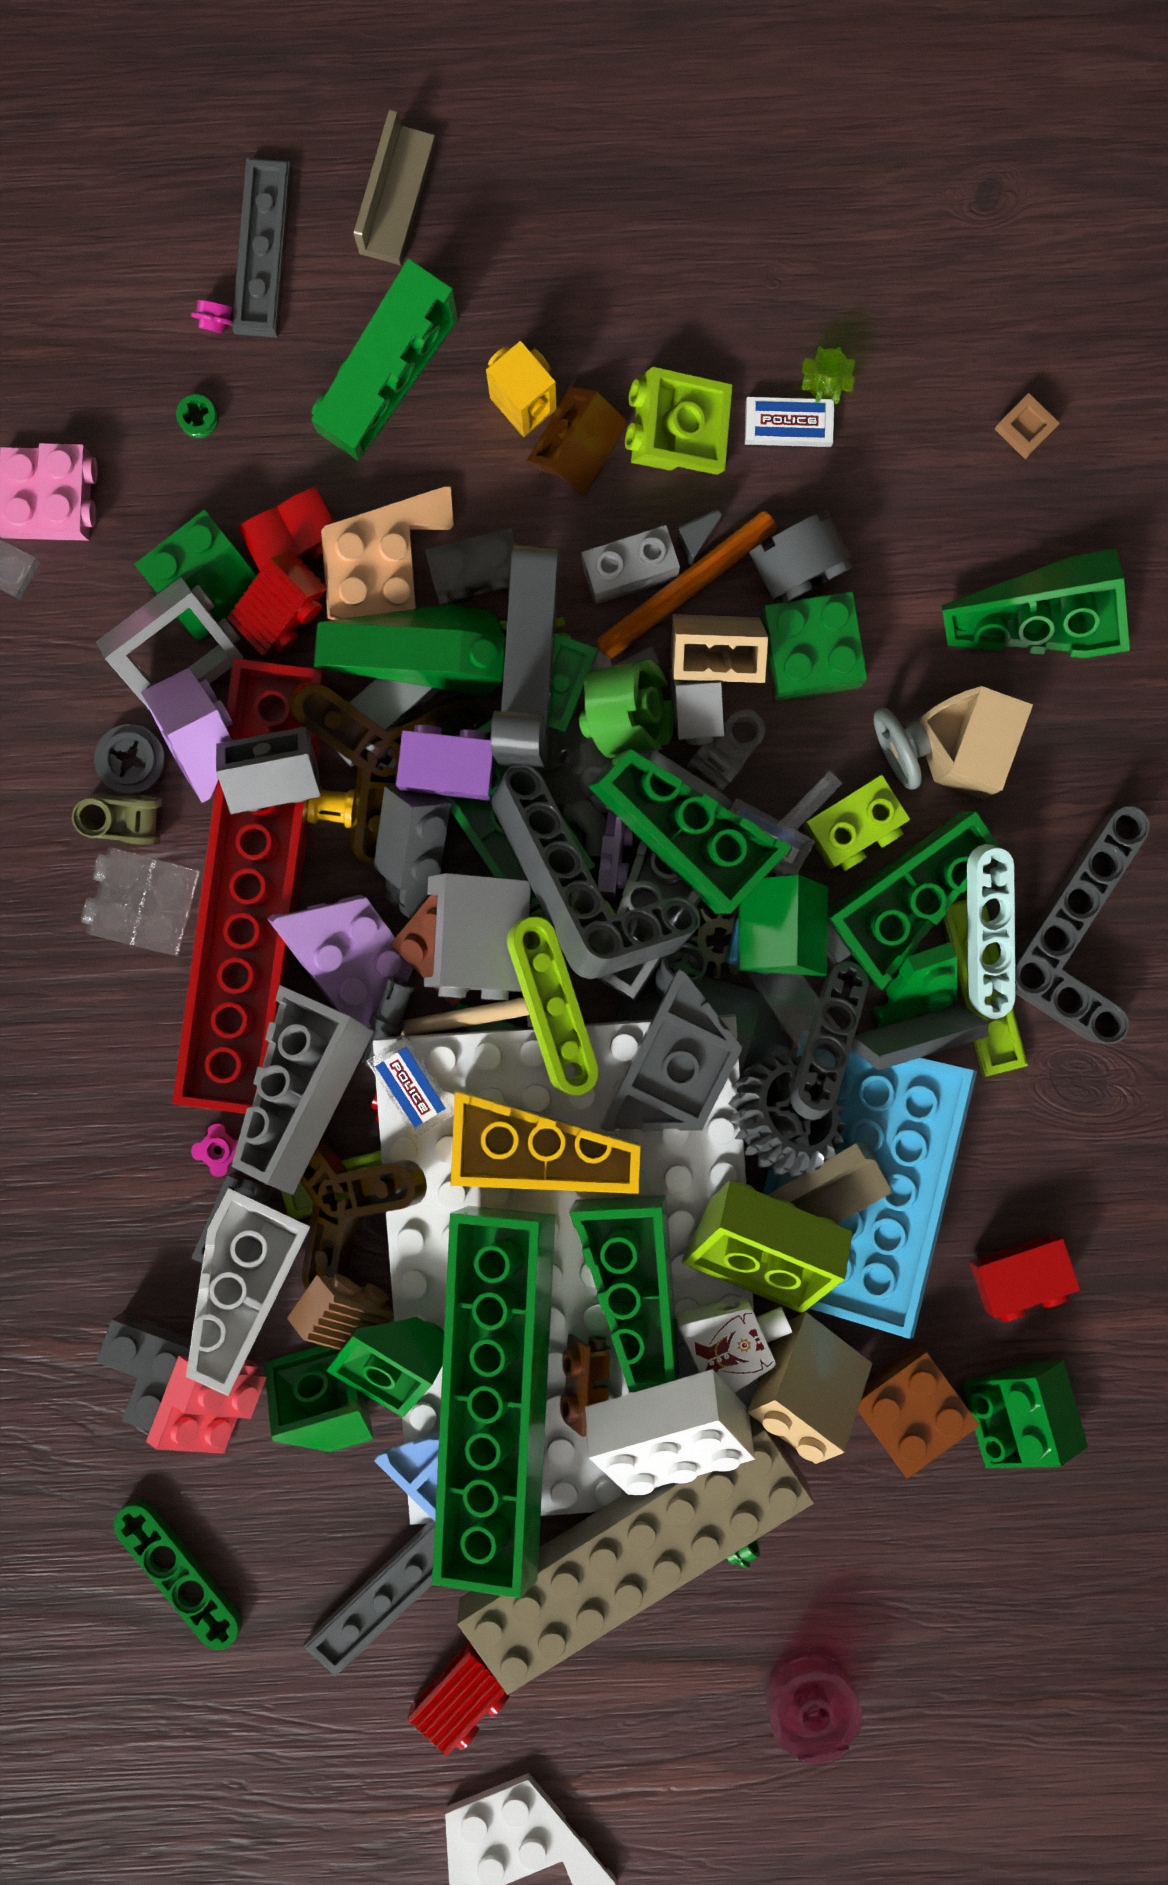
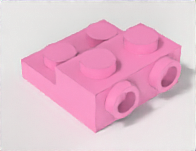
(47, 492)

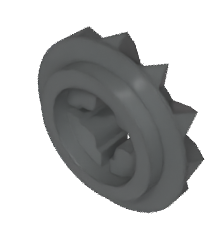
(125, 739)

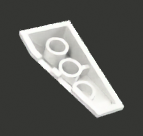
(241, 1274)

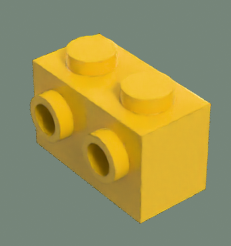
(521, 386)

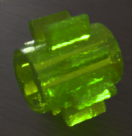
(828, 374)

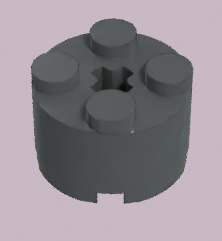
(800, 555)

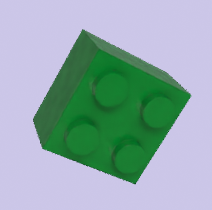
(813, 646)

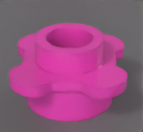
(205, 1150)

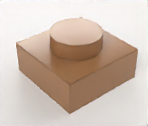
(1027, 426)

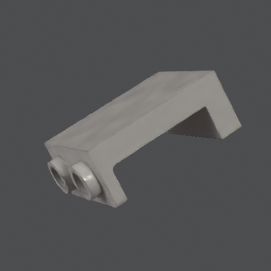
(473, 934)

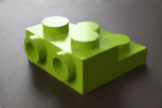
(679, 421)

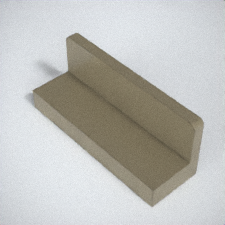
(393, 190)
(840, 1186)

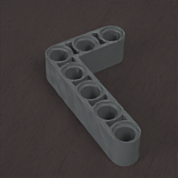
(522, 725)
(576, 887)
(1073, 926)

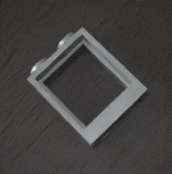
(154, 616)

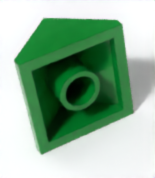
(784, 927)

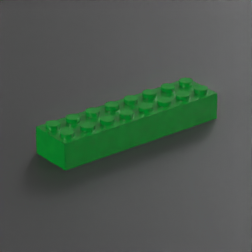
(493, 1400)

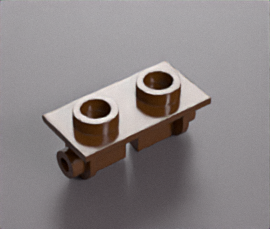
(581, 1366)

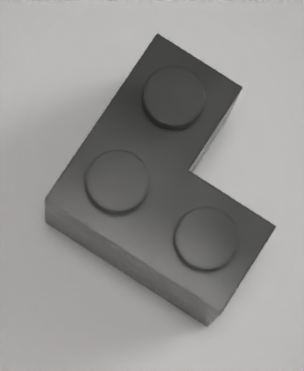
(147, 1353)

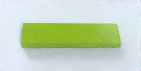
(1003, 1046)

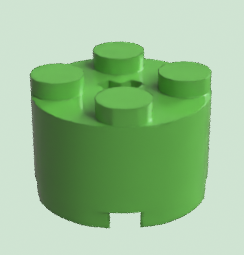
(627, 708)

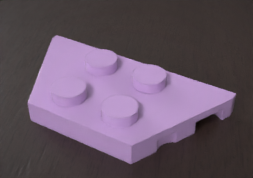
(344, 952)

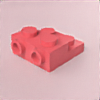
(200, 1417)

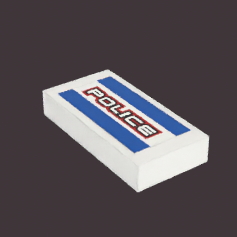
(789, 422)

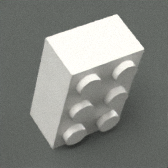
(669, 1433)

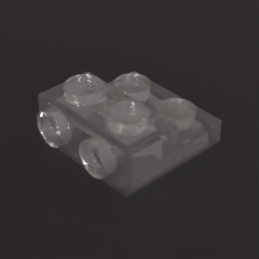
(140, 901)

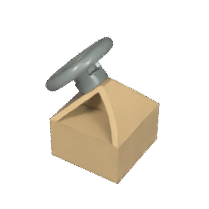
(964, 738)

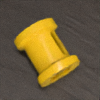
(332, 807)

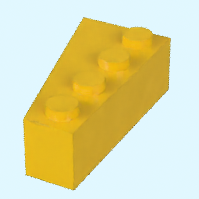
(527, 1150)

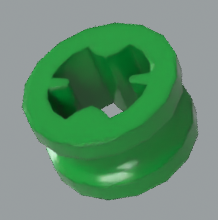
(183, 413)

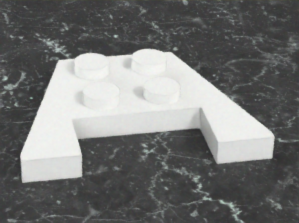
(513, 1835)

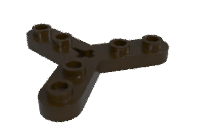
(349, 732)
(334, 1221)

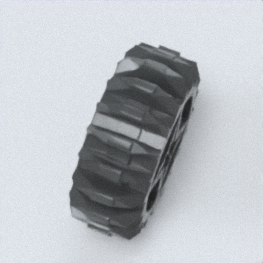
(773, 1126)

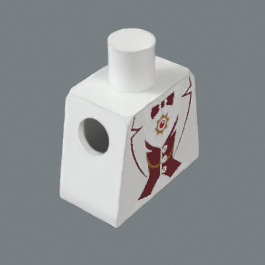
(732, 1339)

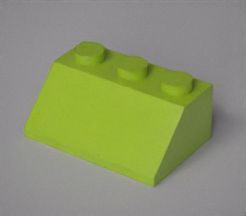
(769, 1247)

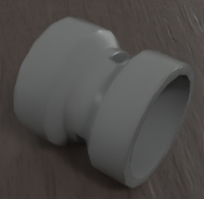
(687, 958)

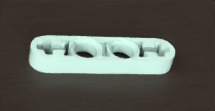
(998, 930)

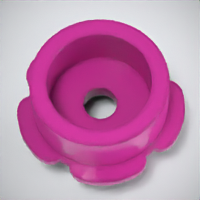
(212, 316)

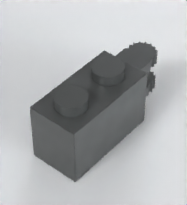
(410, 845)

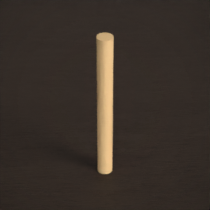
(465, 1017)

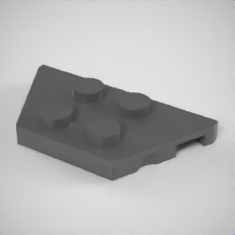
(676, 1065)

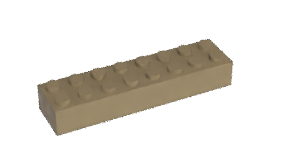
(630, 1560)

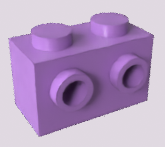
(446, 763)

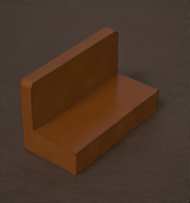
(578, 438)

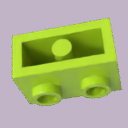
(856, 823)

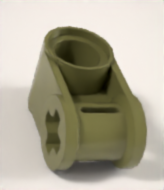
(127, 818)

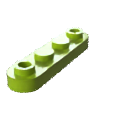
(552, 1006)

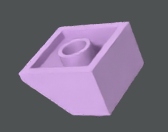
(191, 726)

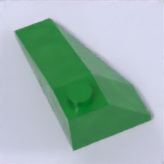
(1059, 607)
(427, 647)

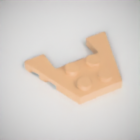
(371, 556)

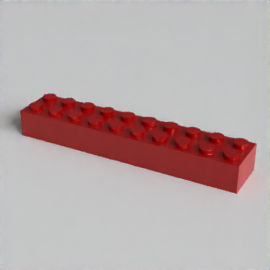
(248, 875)

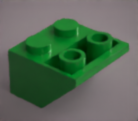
(1026, 1416)

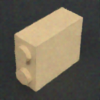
(718, 648)
(811, 1390)

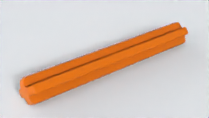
(686, 585)

